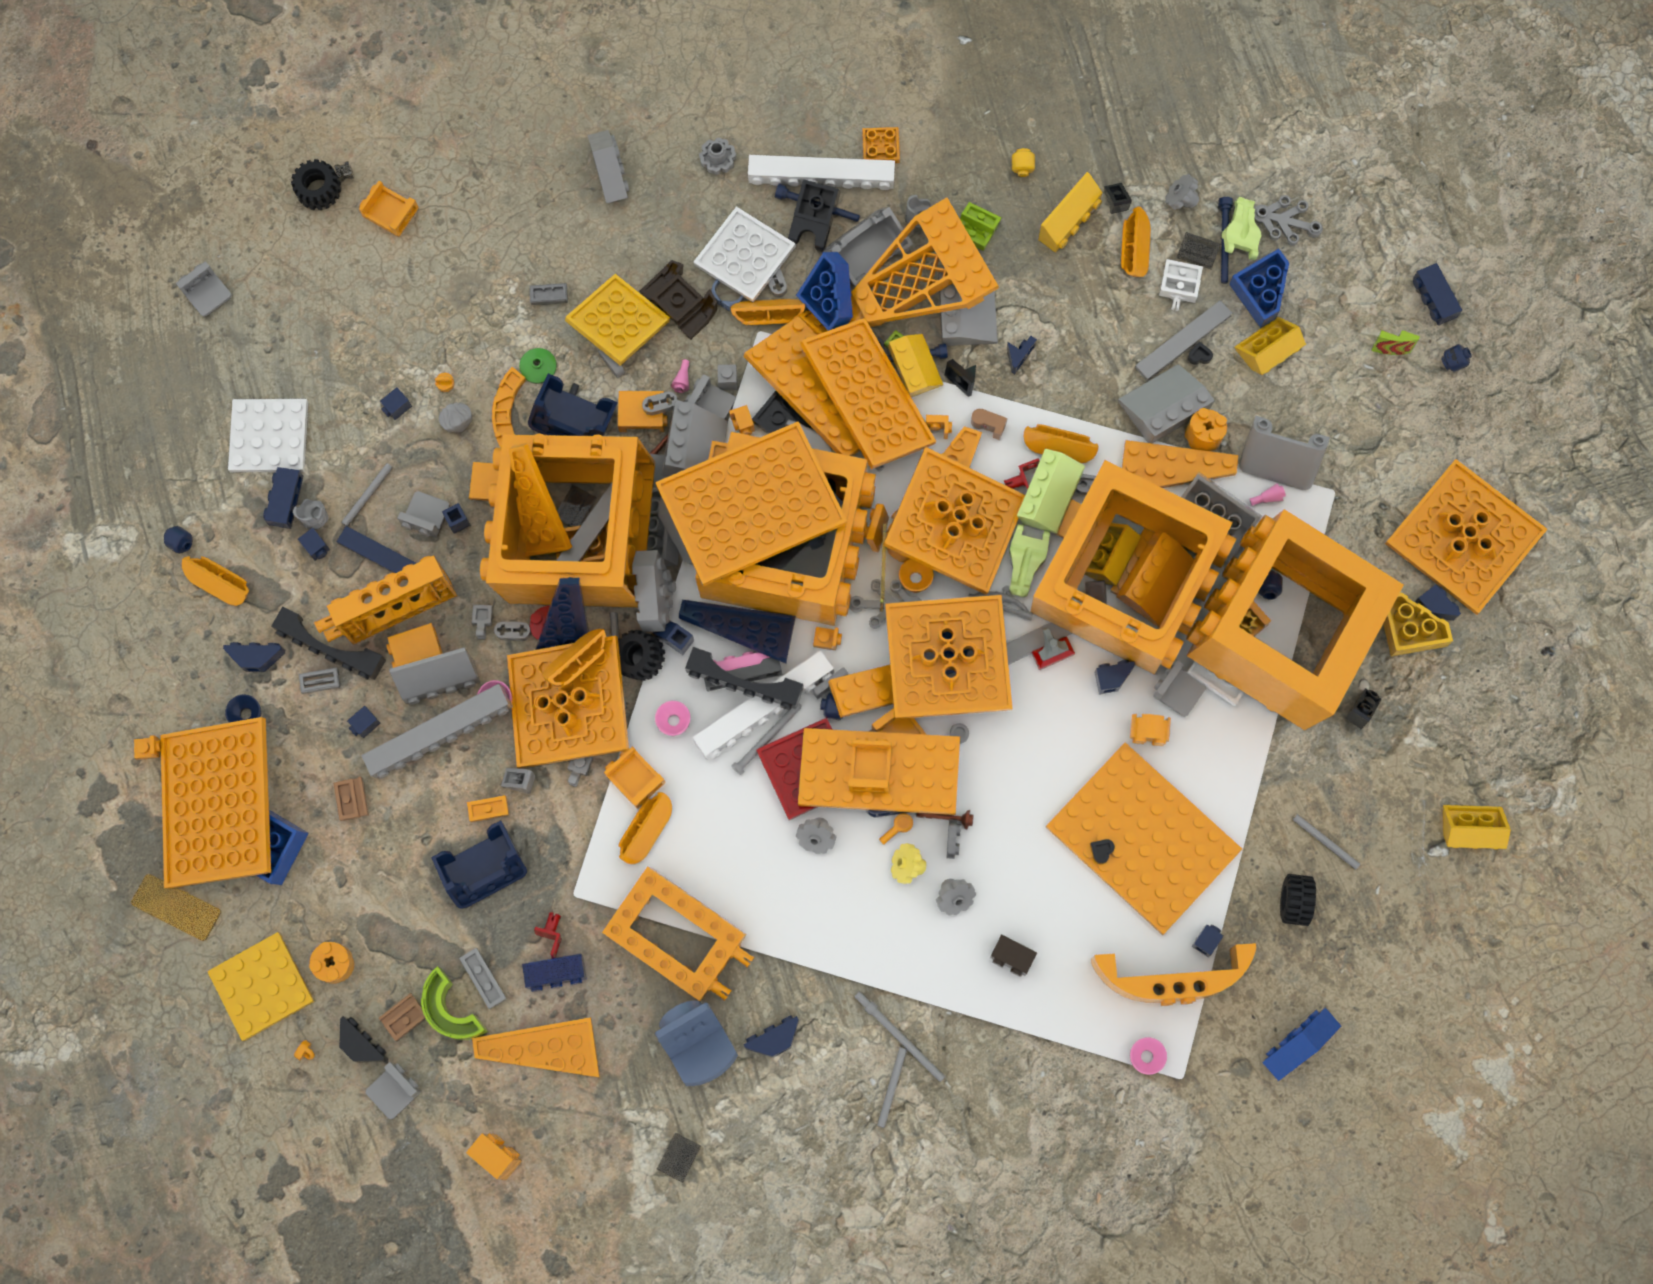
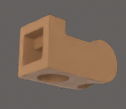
(989, 421)

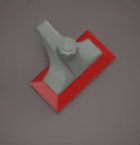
(1052, 651)

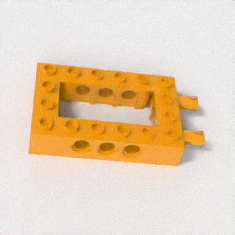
(360, 621)
(725, 948)

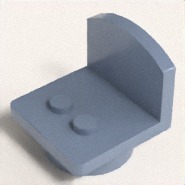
(695, 1042)

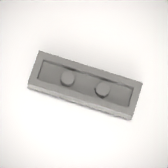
(483, 978)

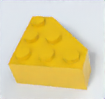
(1414, 628)

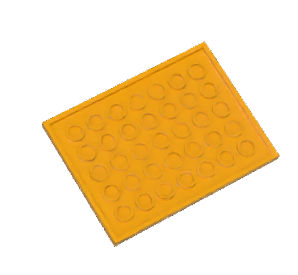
(751, 503)
(215, 803)
(1161, 839)

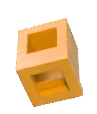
(742, 420)

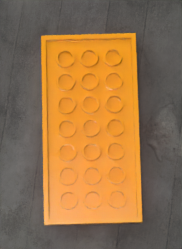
(790, 373)
(868, 393)
(920, 772)

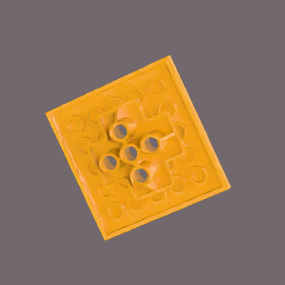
(922, 529)
(1473, 572)
(921, 684)
(593, 725)

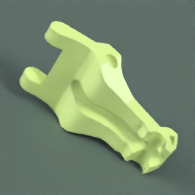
(1242, 230)
(1026, 557)

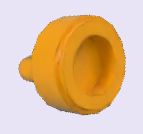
(444, 382)
(304, 1051)

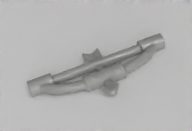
(1009, 599)

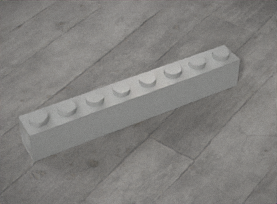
(437, 731)

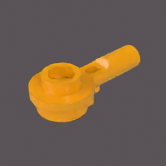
(902, 823)

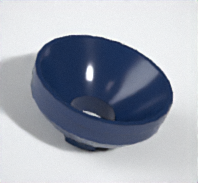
(238, 704)

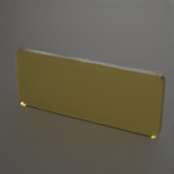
(883, 565)
(176, 907)

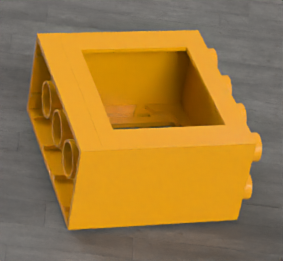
(572, 460)
(1156, 510)
(1326, 571)
(818, 598)

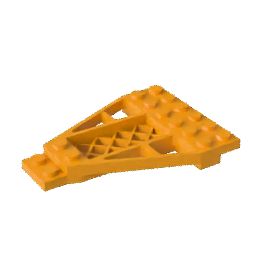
(957, 254)

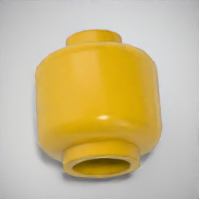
(1023, 162)

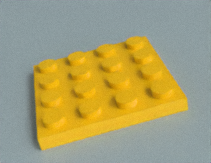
(617, 319)
(260, 986)

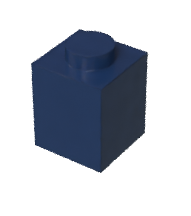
(395, 404)
(456, 518)
(314, 544)
(363, 722)
(1208, 940)

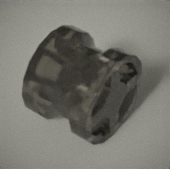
(344, 171)

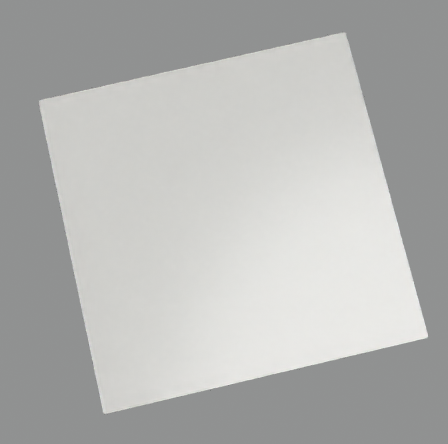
(1015, 774)

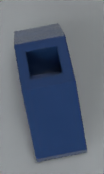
(254, 656)
(775, 1039)

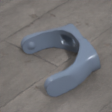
(725, 304)

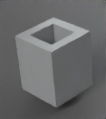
(727, 377)

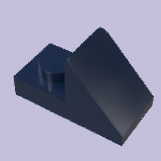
(1018, 356)

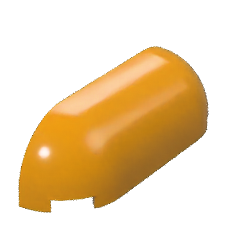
(1136, 243)
(767, 311)
(1069, 443)
(215, 580)
(576, 658)
(645, 828)

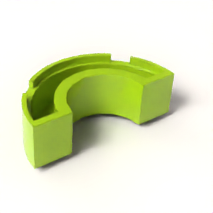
(437, 1014)

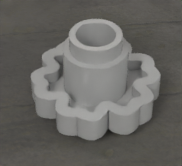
(717, 156)
(1183, 193)
(816, 835)
(955, 896)

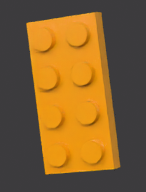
(862, 691)

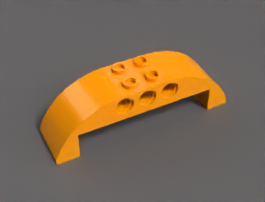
(1141, 987)

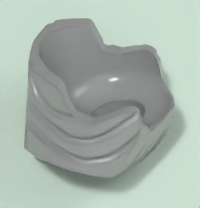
(914, 207)
(455, 417)
(311, 514)

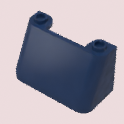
(566, 414)
(481, 868)

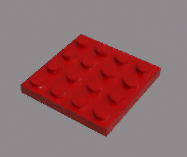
(783, 768)

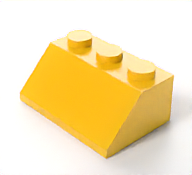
(1271, 345)
(915, 364)
(1113, 554)
(1475, 827)

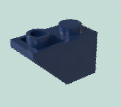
(1438, 603)
(675, 637)
(1111, 677)

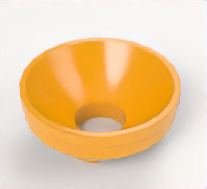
(910, 567)

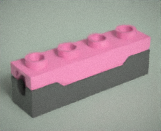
(748, 667)

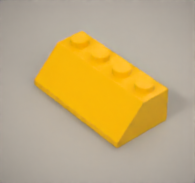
(1070, 213)

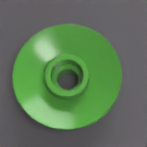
(538, 373)

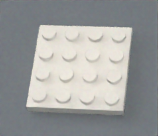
(744, 254)
(268, 435)

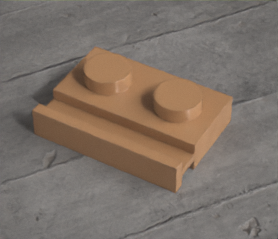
(351, 799)
(403, 1017)

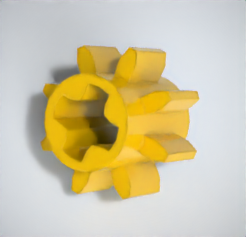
(1248, 618)

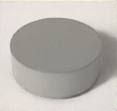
(960, 730)

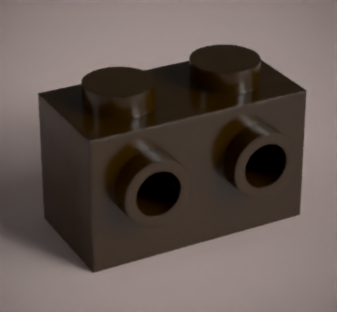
(1013, 955)

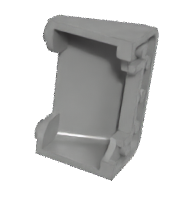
(868, 241)
(1281, 457)

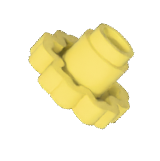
(907, 863)

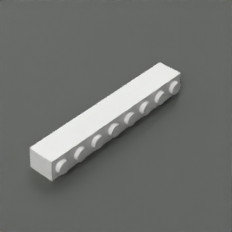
(825, 171)
(756, 712)

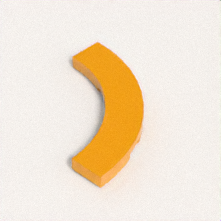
(504, 402)

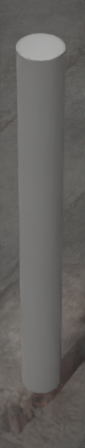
(367, 494)
(1326, 841)
(891, 1087)

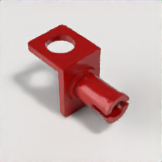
(1021, 480)
(550, 932)

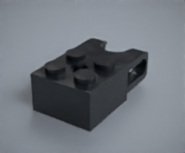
(812, 219)

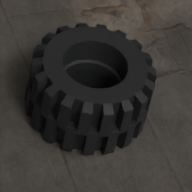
(316, 171)
(651, 658)
(1298, 899)

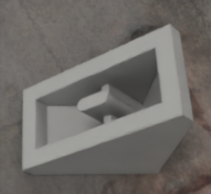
(518, 780)

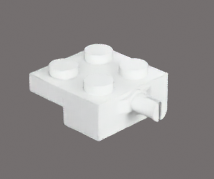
(1180, 282)

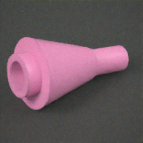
(681, 381)
(1273, 494)

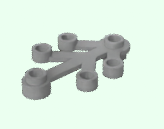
(1284, 219)
(876, 603)

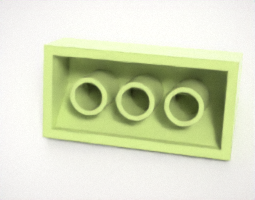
(1050, 491)

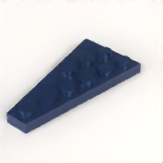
(566, 616)
(754, 629)

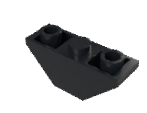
(1363, 708)
(358, 1044)

